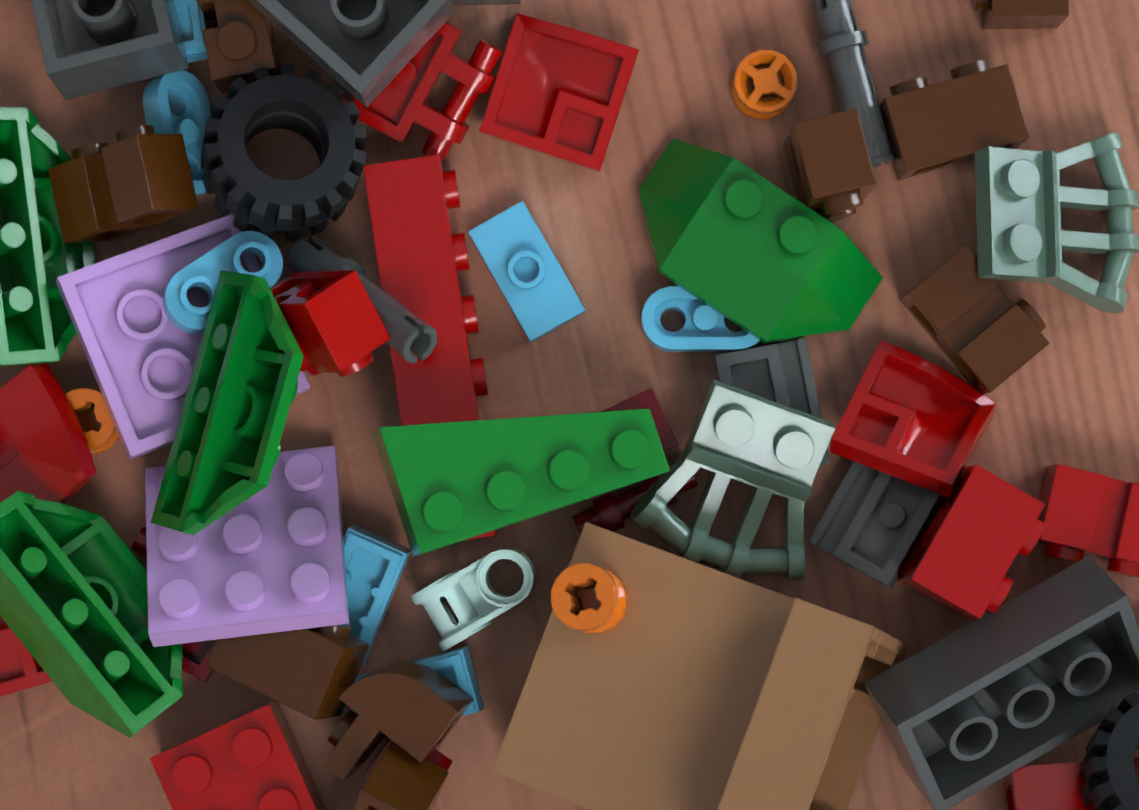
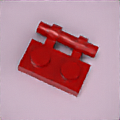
(407, 94)

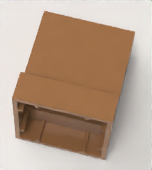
(697, 695)

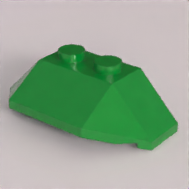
(751, 247)
(32, 248)
(231, 407)
(84, 612)

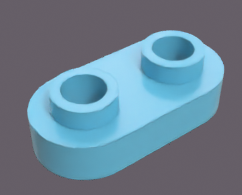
(187, 116)
(206, 271)
(702, 328)

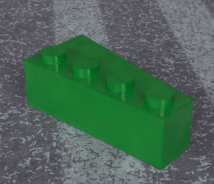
(497, 472)

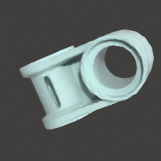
(472, 597)

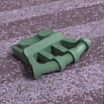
(1021, 219)
(754, 444)

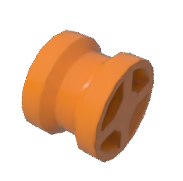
(770, 74)
(96, 422)
(602, 605)

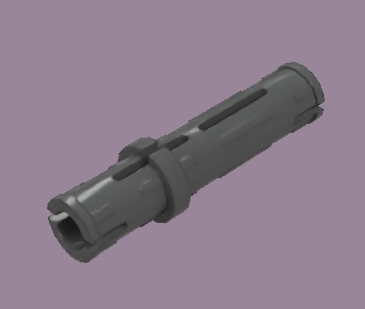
(850, 71)
(403, 327)

